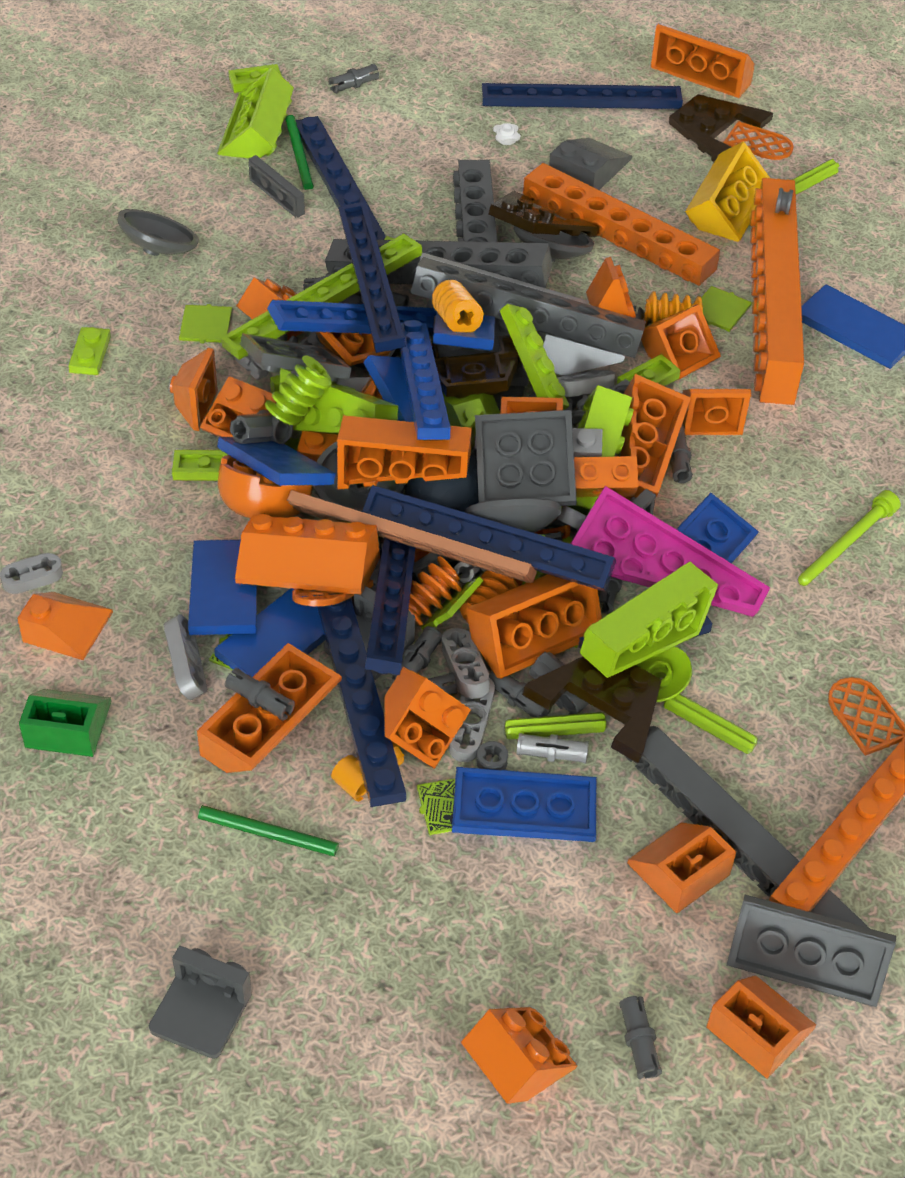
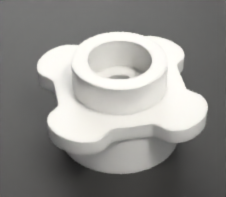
(506, 133)

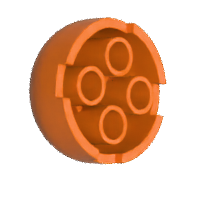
(254, 494)

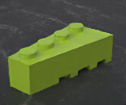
(340, 401)
(610, 412)
(650, 621)

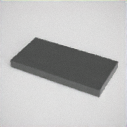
(811, 950)

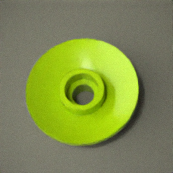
(675, 670)

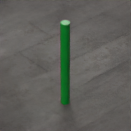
(299, 152)
(268, 830)

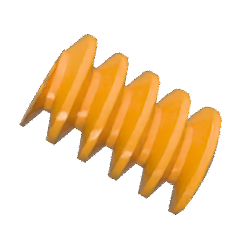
(457, 306)
(662, 308)

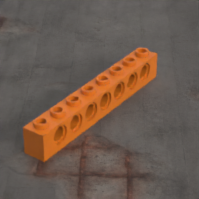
(623, 224)

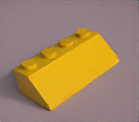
(727, 194)

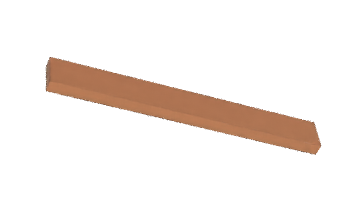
(416, 538)

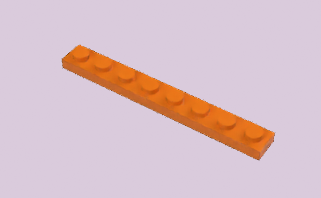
(845, 836)

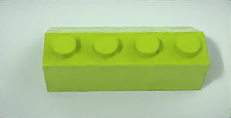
(257, 117)

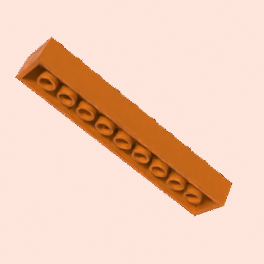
(777, 295)

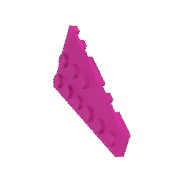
(651, 550)

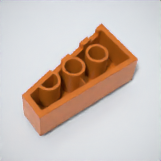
(652, 430)
(389, 450)

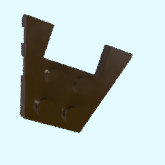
(707, 117)
(519, 211)
(478, 372)
(624, 696)

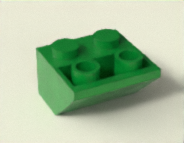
(63, 721)

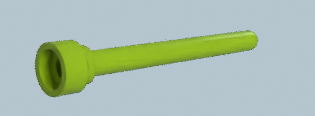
(883, 506)

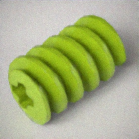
(301, 392)

